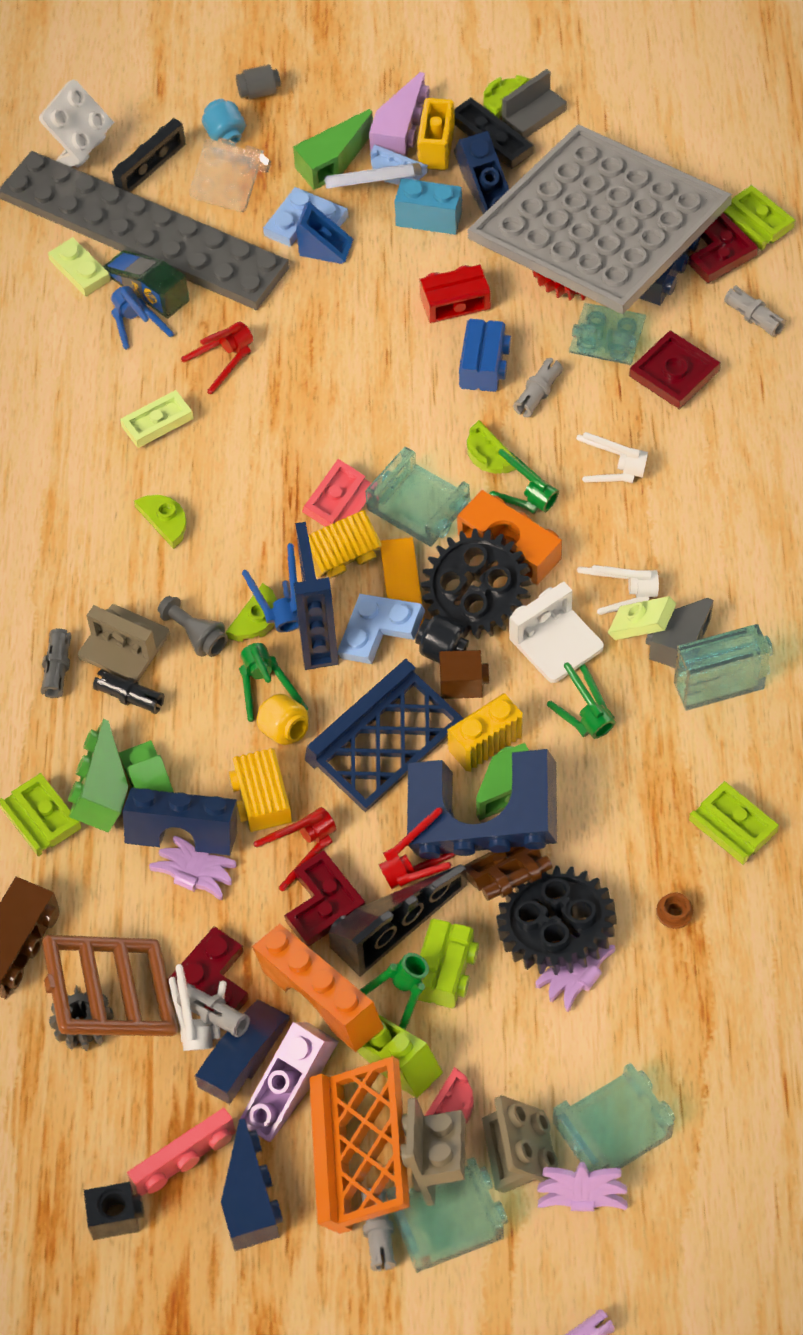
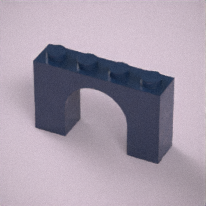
(525, 821)

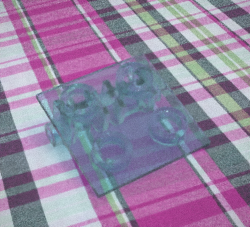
(607, 334)

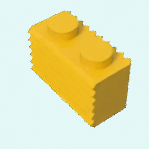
(436, 133)
(342, 544)
(485, 732)
(261, 789)

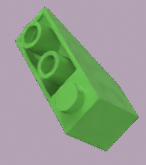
(332, 149)
(102, 783)

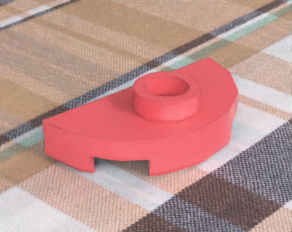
(454, 1096)

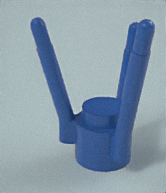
(130, 306)
(285, 610)

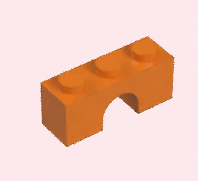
(539, 545)

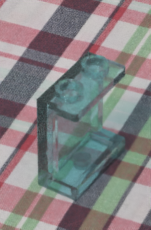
(416, 498)
(615, 1122)
(456, 1224)

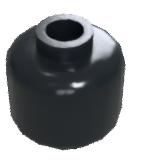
(440, 635)

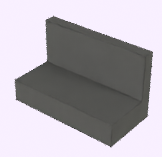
(532, 105)

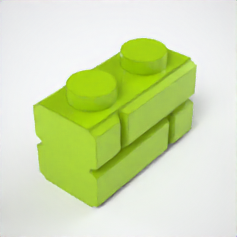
(448, 952)

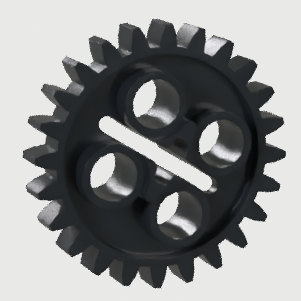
(454, 564)
(578, 900)

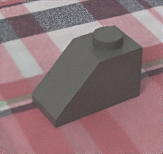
(684, 626)

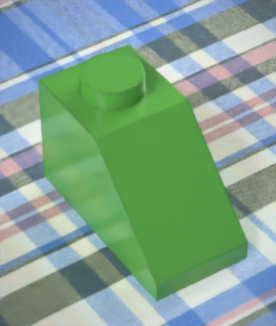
(497, 783)

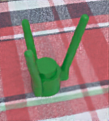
(539, 492)
(259, 665)
(595, 716)
(405, 976)

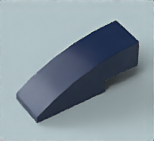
(239, 1058)

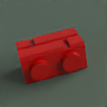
(454, 293)

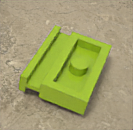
(759, 217)
(39, 814)
(734, 822)

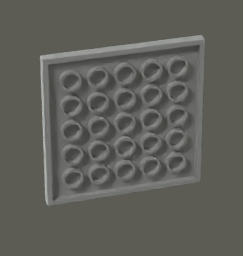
(600, 218)

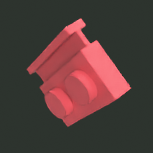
(338, 495)

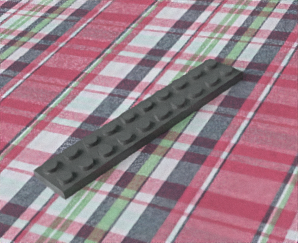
(144, 228)

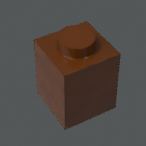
(462, 674)

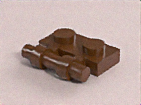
(501, 872)

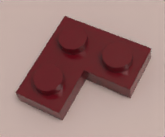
(725, 250)
(330, 899)
(209, 963)

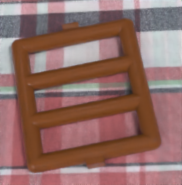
(99, 1024)

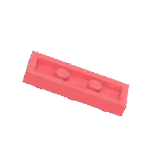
(182, 1153)

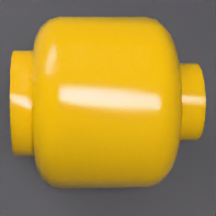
(282, 719)

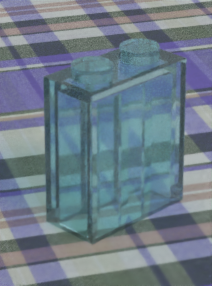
(722, 666)

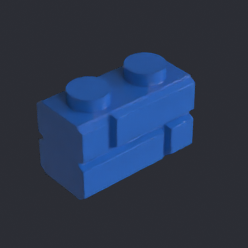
(482, 355)

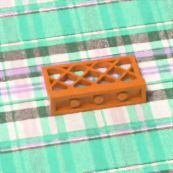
(334, 1150)

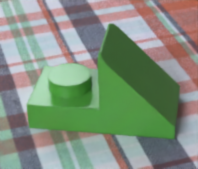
(145, 768)

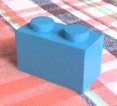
(428, 206)

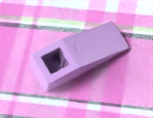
(397, 118)
(286, 1080)

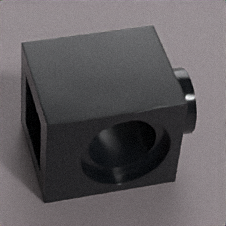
(98, 1202)

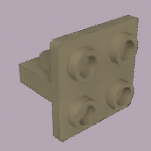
(122, 641)
(517, 1143)
(433, 1148)

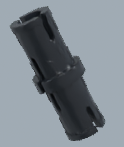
(128, 691)

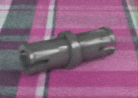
(56, 663)

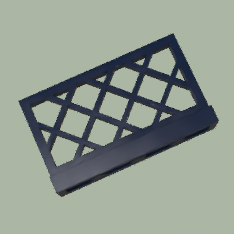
(314, 610)
(365, 712)

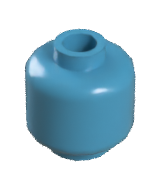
(223, 120)

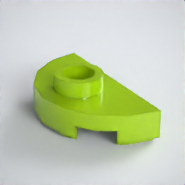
(498, 90)
(484, 448)
(165, 516)
(251, 620)

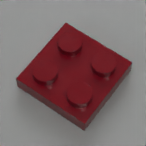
(674, 369)

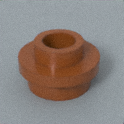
(674, 901)

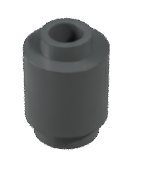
(258, 82)

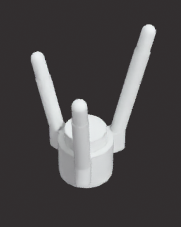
(630, 460)
(640, 582)
(194, 1032)

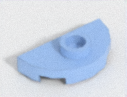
(385, 158)

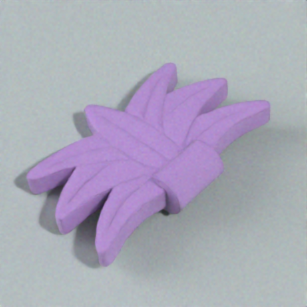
(194, 868)
(574, 982)
(582, 1188)

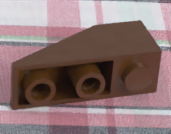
(24, 918)

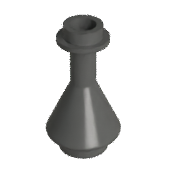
(205, 635)

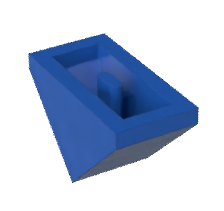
(321, 237)

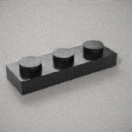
(508, 144)
(149, 156)

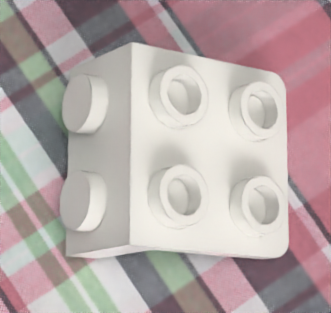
(75, 123)
(553, 633)

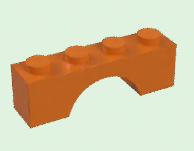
(340, 1003)

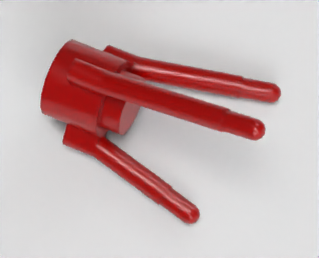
(232, 339)
(313, 827)
(400, 871)

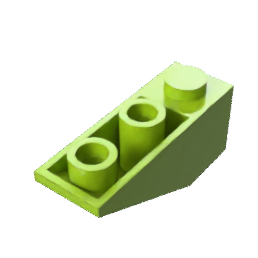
(415, 1058)

